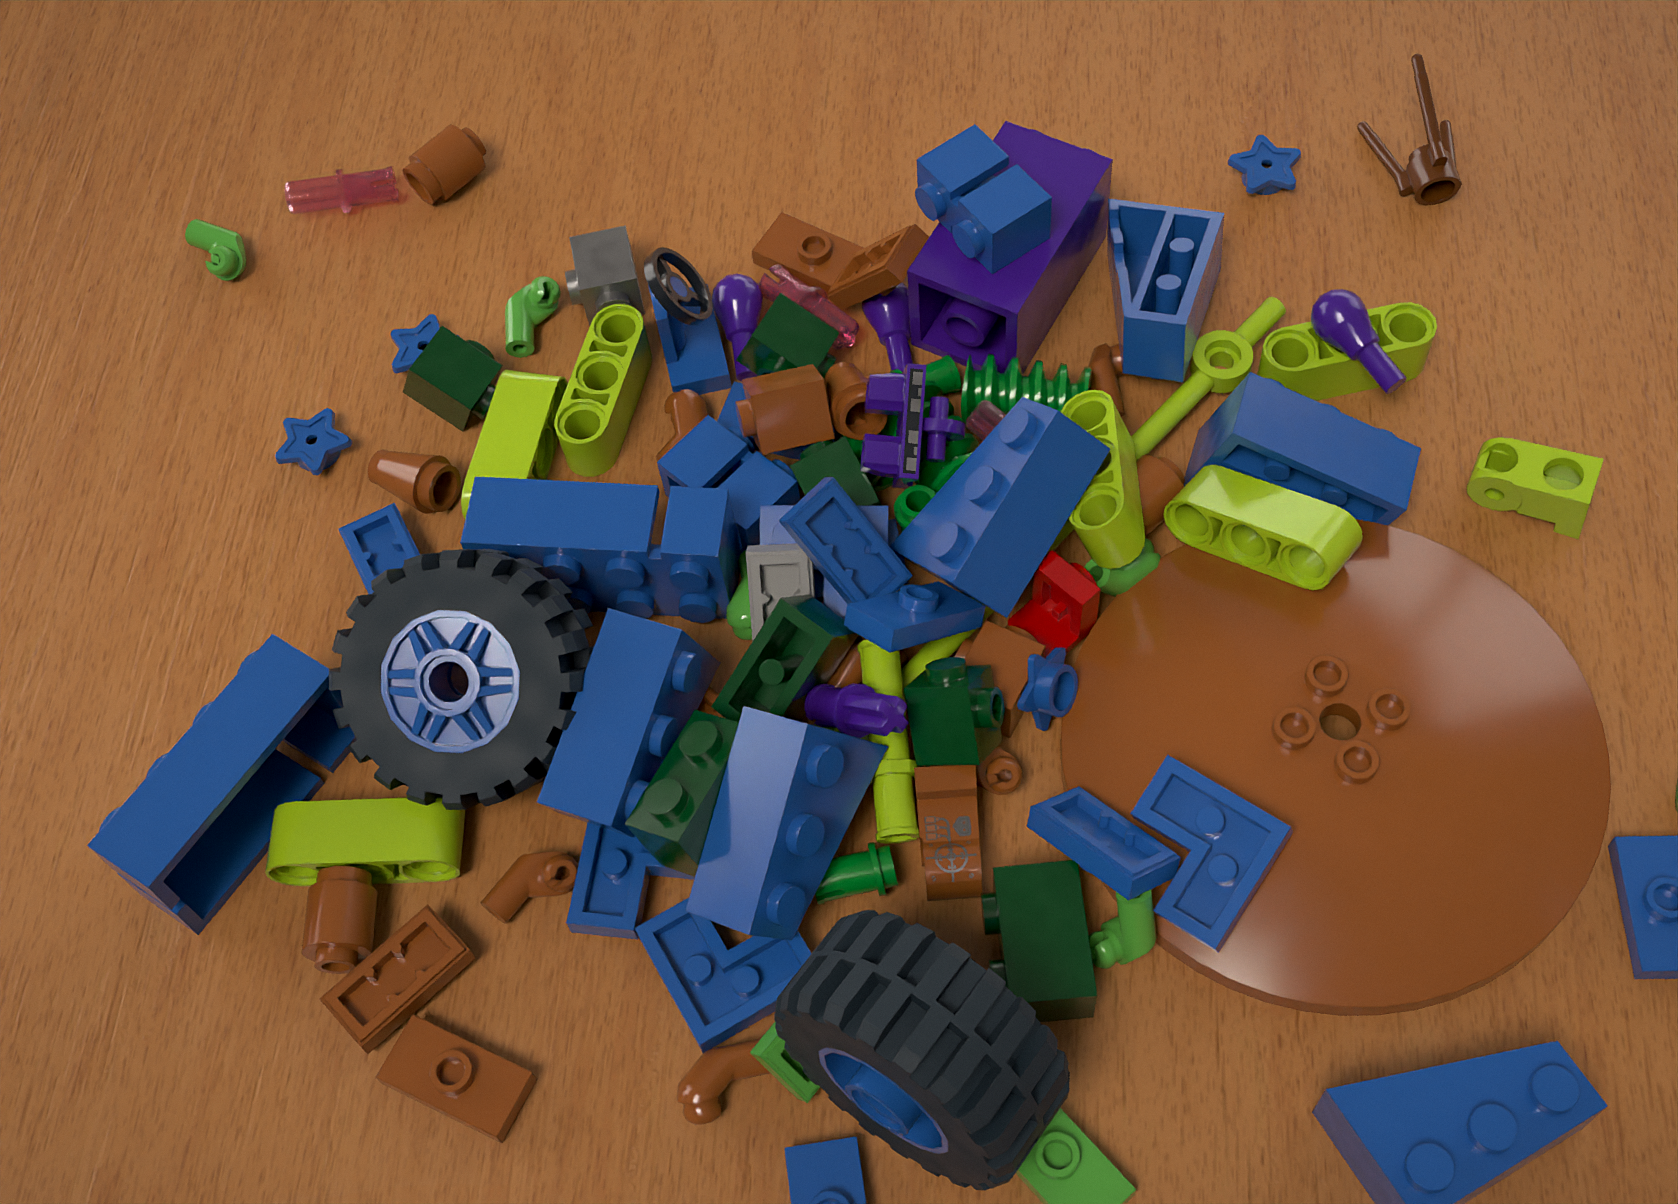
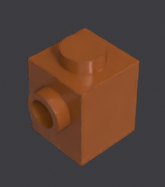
(785, 409)
(1008, 655)

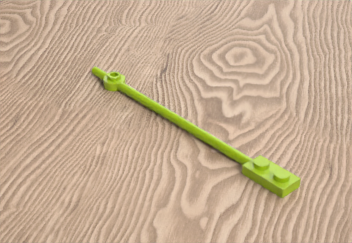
(1212, 349)

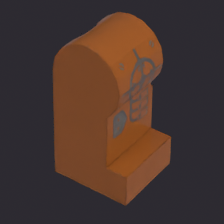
(949, 831)

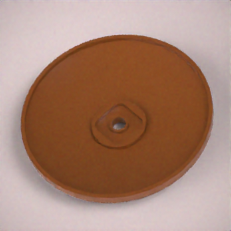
(1419, 844)

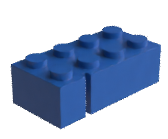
(601, 544)
(213, 797)

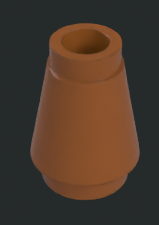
(847, 402)
(418, 479)

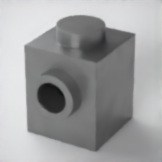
(603, 271)

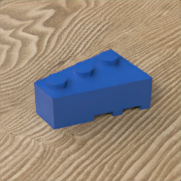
(1161, 282)
(1308, 450)
(1004, 505)
(627, 718)
(778, 822)
(1457, 1124)

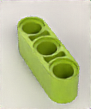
(1321, 371)
(603, 390)
(518, 430)
(1110, 508)
(1263, 526)
(383, 836)

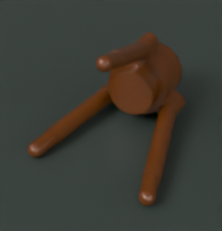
(1432, 167)

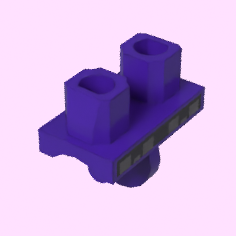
(900, 454)

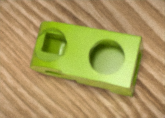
(1535, 482)

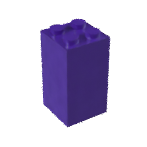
(966, 309)

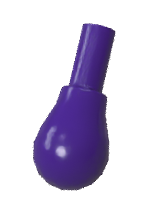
(738, 307)
(891, 322)
(1344, 323)

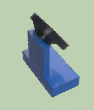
(686, 324)

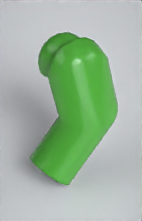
(224, 245)
(526, 311)
(1121, 579)
(1127, 934)

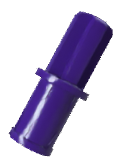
(855, 710)

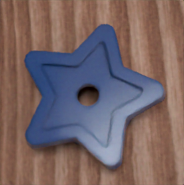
(1266, 180)
(410, 340)
(317, 455)
(1049, 688)

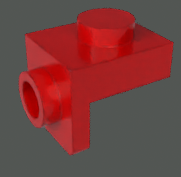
(1061, 604)

